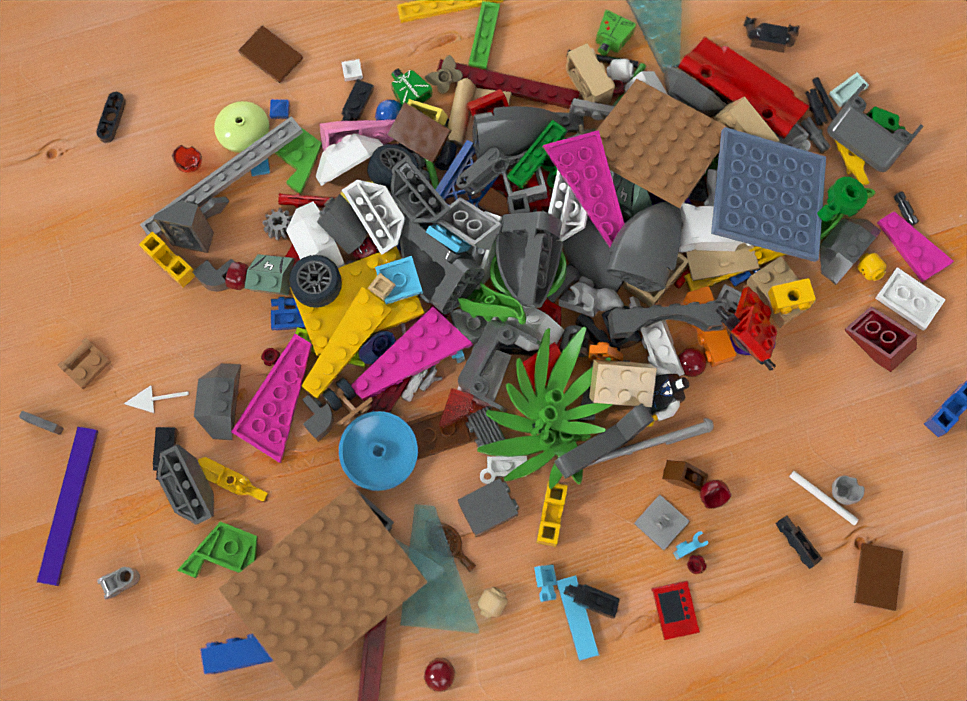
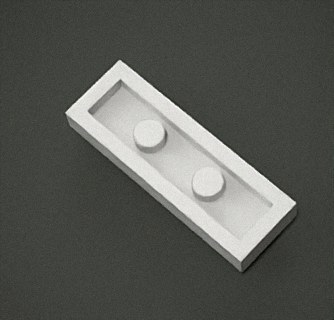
(663, 348)

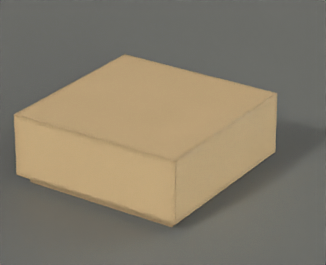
(381, 286)

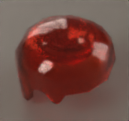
(187, 159)

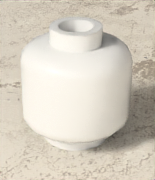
(620, 70)

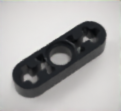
(108, 109)

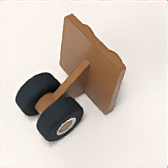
(344, 393)

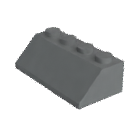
(185, 226)

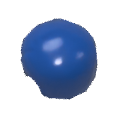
(388, 110)

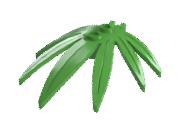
(549, 403)
(556, 444)

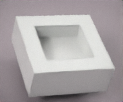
(352, 70)

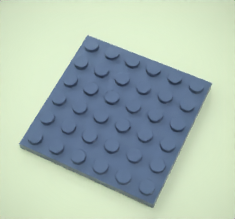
(769, 195)

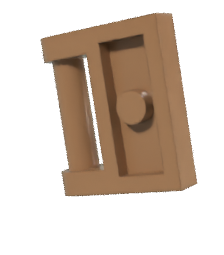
(88, 367)

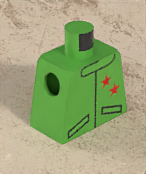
(614, 32)

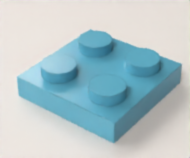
(448, 238)
(404, 276)

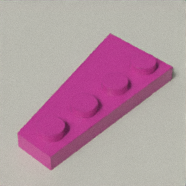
(917, 250)

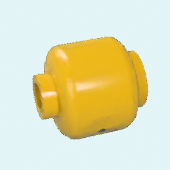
(872, 266)

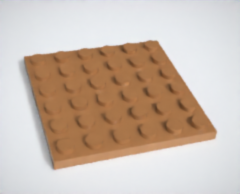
(659, 142)

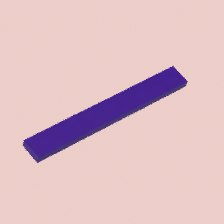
(67, 506)

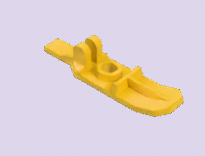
(853, 163)
(220, 474)

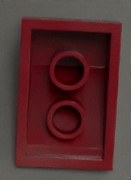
(882, 338)

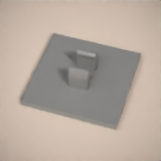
(661, 522)

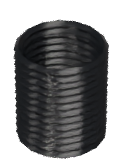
(446, 156)

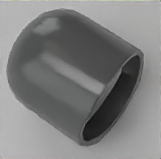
(569, 333)

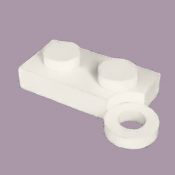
(501, 466)

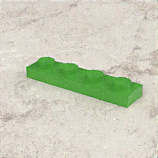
(484, 35)

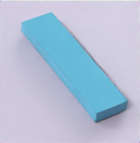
(578, 622)

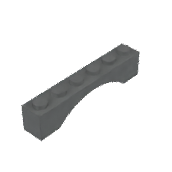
(626, 322)

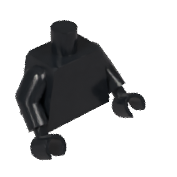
(770, 36)

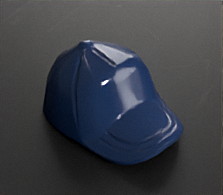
(376, 346)

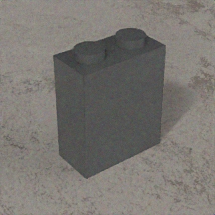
(342, 223)
(488, 507)

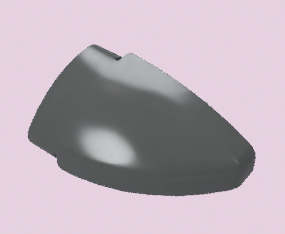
(440, 270)

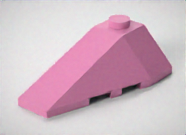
(335, 131)

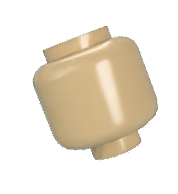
(492, 602)

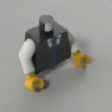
(667, 394)

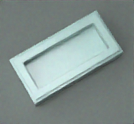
(845, 90)

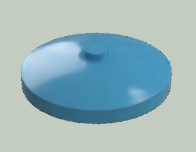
(378, 451)

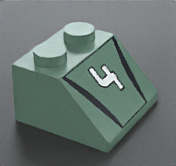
(630, 197)
(269, 275)

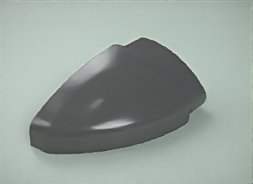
(510, 128)
(647, 247)
(529, 255)
(591, 256)

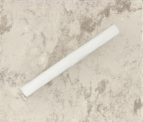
(823, 497)

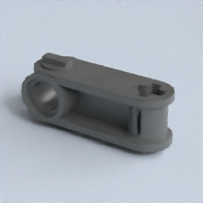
(483, 171)

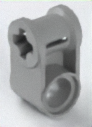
(115, 583)

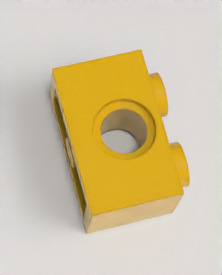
(799, 289)

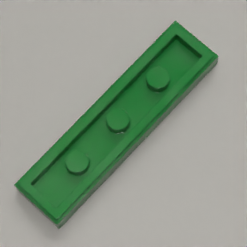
(536, 154)

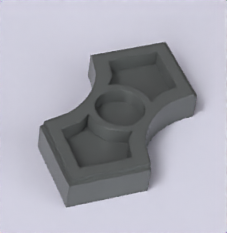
(214, 206)

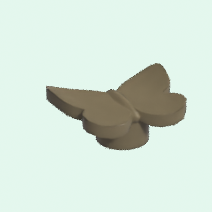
(445, 75)

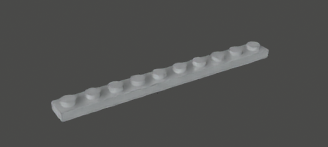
(234, 168)

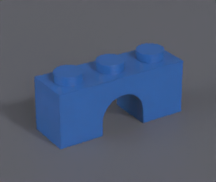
(947, 414)

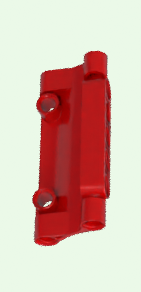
(740, 78)

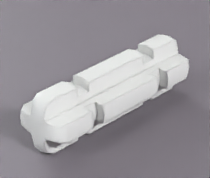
(413, 385)

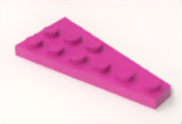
(587, 173)
(417, 350)
(272, 409)

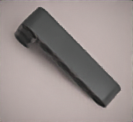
(605, 442)

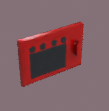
(675, 610)

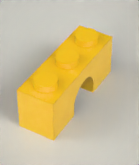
(167, 260)
(551, 515)

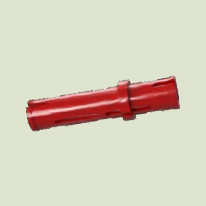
(301, 200)

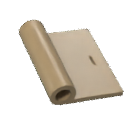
(460, 118)
(706, 263)

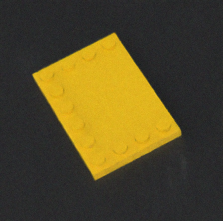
(324, 320)

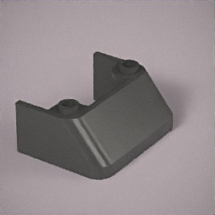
(866, 136)
(471, 375)

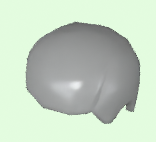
(847, 490)

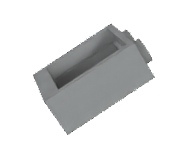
(534, 193)

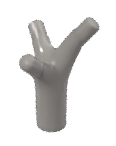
(430, 379)

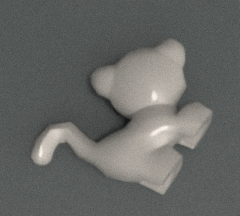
(601, 299)

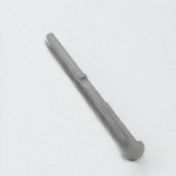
(706, 426)

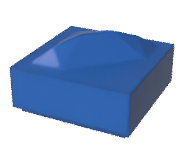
(279, 108)

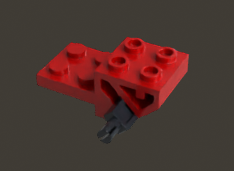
(751, 327)

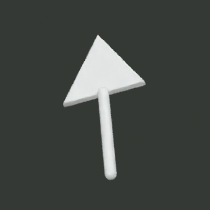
(145, 399)

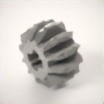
(277, 218)

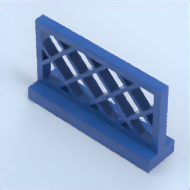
(458, 166)

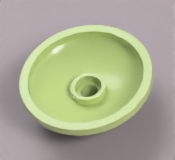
(241, 135)

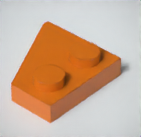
(602, 351)

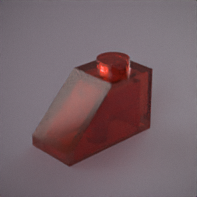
(457, 407)

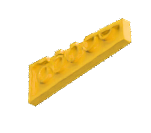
(353, 331)

